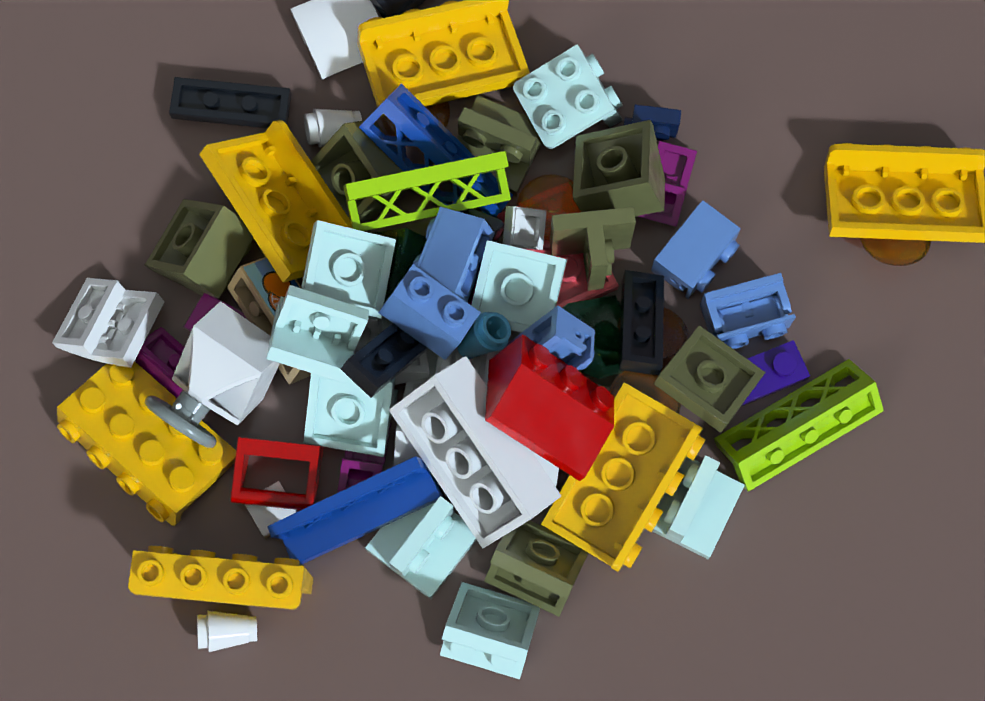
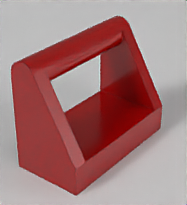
(281, 450)

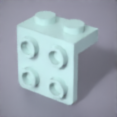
(567, 97)

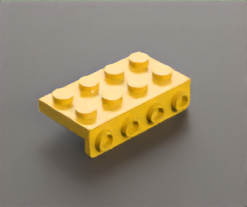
(442, 51)
(905, 192)
(275, 194)
(137, 445)
(626, 480)
(218, 579)

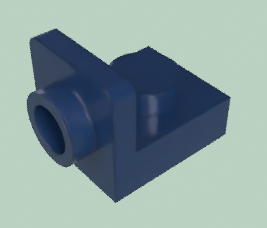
(665, 120)

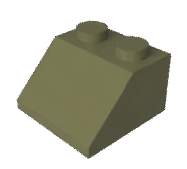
(353, 158)
(619, 170)
(201, 247)

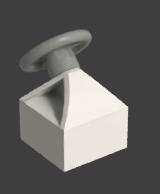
(218, 371)

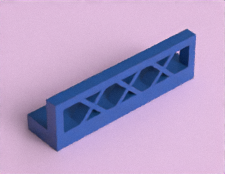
(433, 139)
(357, 510)

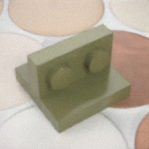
(495, 129)
(595, 236)
(709, 378)
(536, 566)

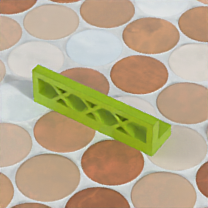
(425, 176)
(805, 428)

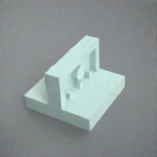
(349, 266)
(518, 284)
(315, 333)
(347, 417)
(698, 507)
(424, 545)
(489, 630)

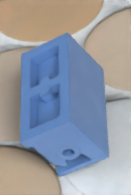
(697, 249)
(454, 250)
(748, 311)
(429, 312)
(563, 337)

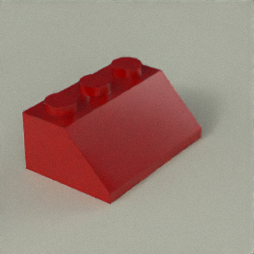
(548, 406)

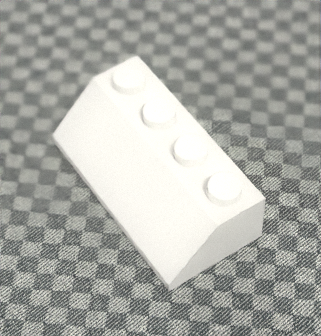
(480, 468)

